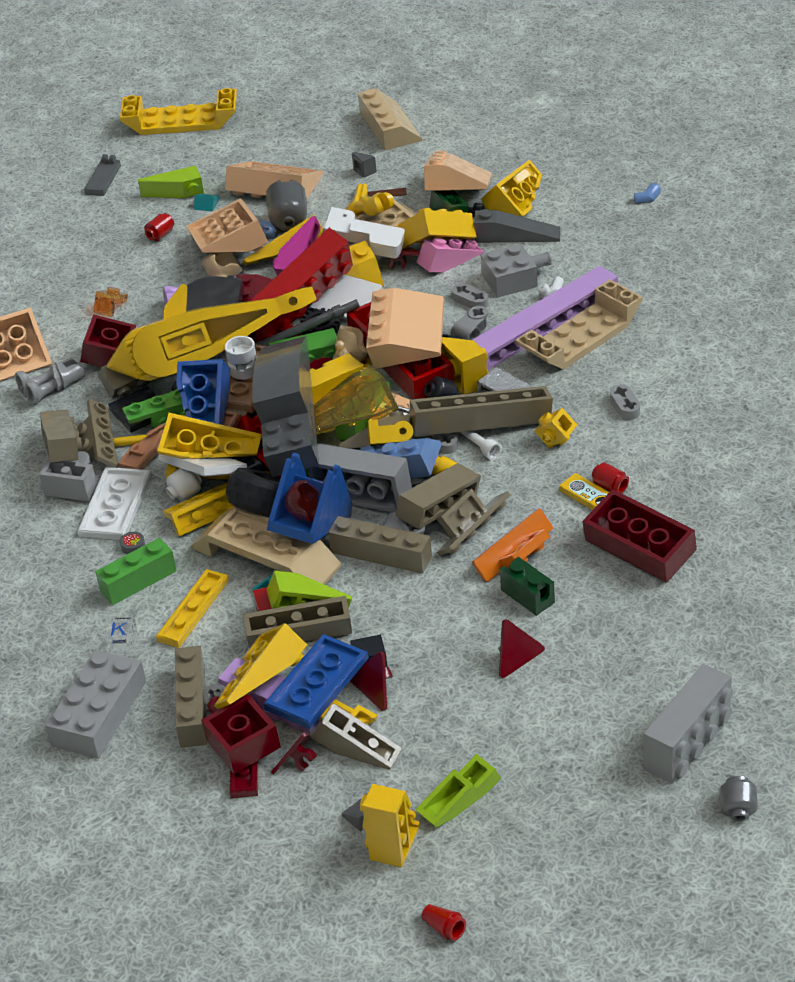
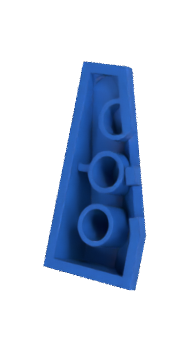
(204, 389)

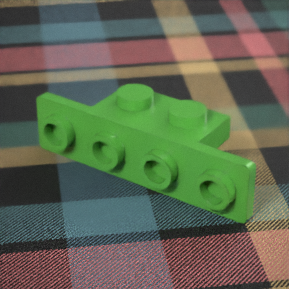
(155, 409)

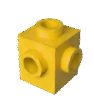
(555, 427)

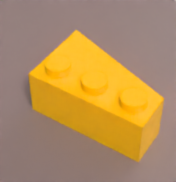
(437, 224)
(388, 824)

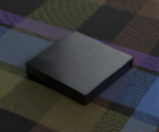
(135, 397)

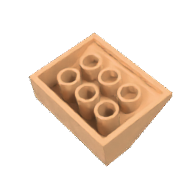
(452, 173)
(258, 176)
(228, 230)
(404, 326)
(21, 344)

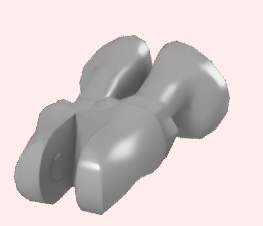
(57, 377)

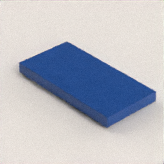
(316, 681)

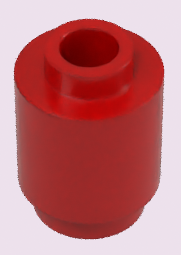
(159, 227)
(610, 478)

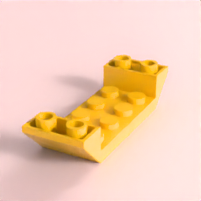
(178, 118)

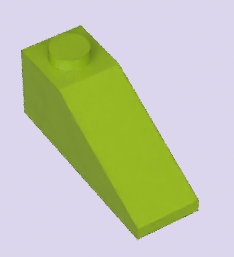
(172, 184)
(295, 589)

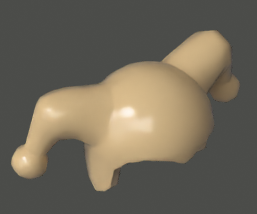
(221, 264)
(350, 341)

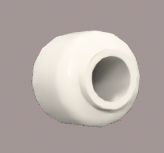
(183, 485)

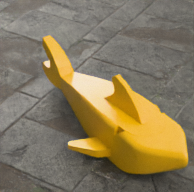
(197, 333)

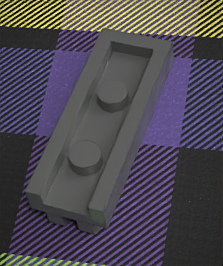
(103, 176)

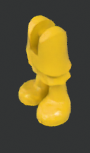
(372, 205)

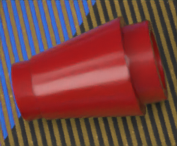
(444, 921)

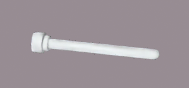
(488, 447)

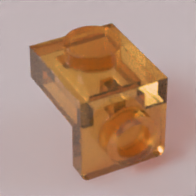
(106, 300)

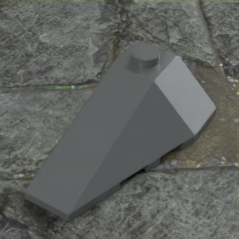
(499, 226)

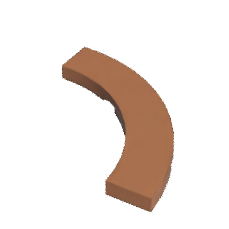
(142, 453)

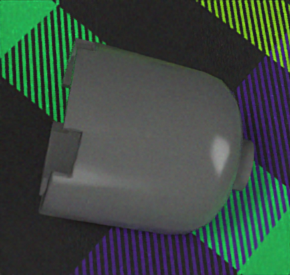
(286, 204)

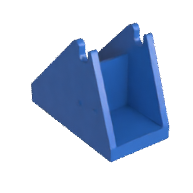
(332, 499)

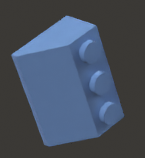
(420, 454)

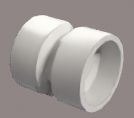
(241, 356)

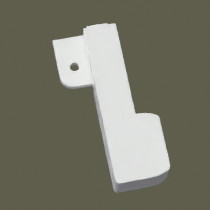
(381, 238)

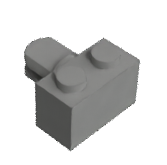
(69, 478)

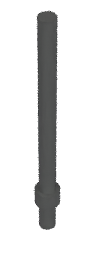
(337, 312)

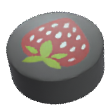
(131, 541)

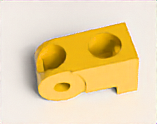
(384, 434)

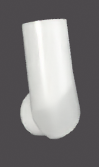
(546, 290)

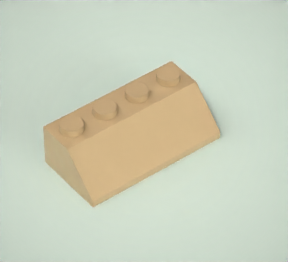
(386, 119)

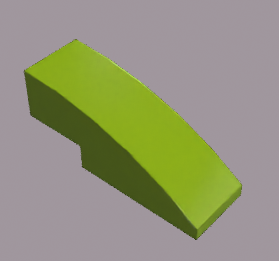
(459, 791)

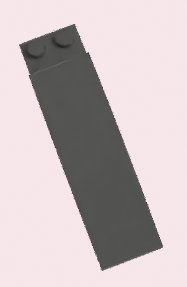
(285, 404)

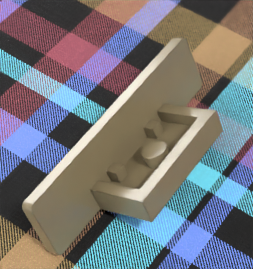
(97, 434)
(465, 516)

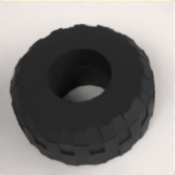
(252, 490)

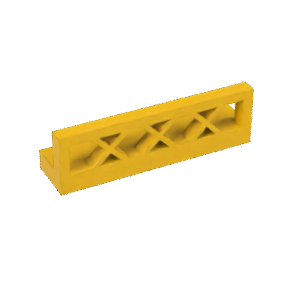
(198, 510)

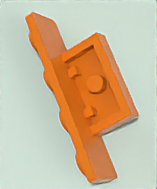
(520, 541)

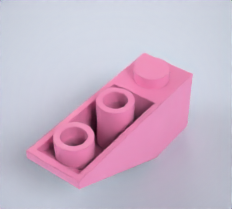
(443, 255)

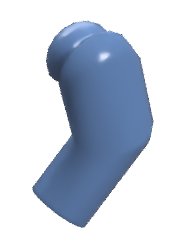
(649, 195)
(268, 229)

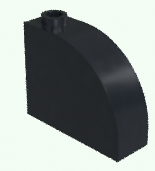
(214, 291)

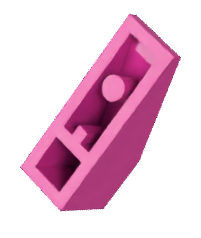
(297, 244)

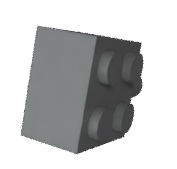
(512, 269)

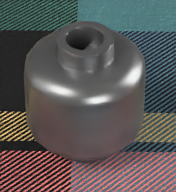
(738, 798)

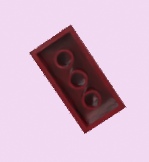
(639, 535)

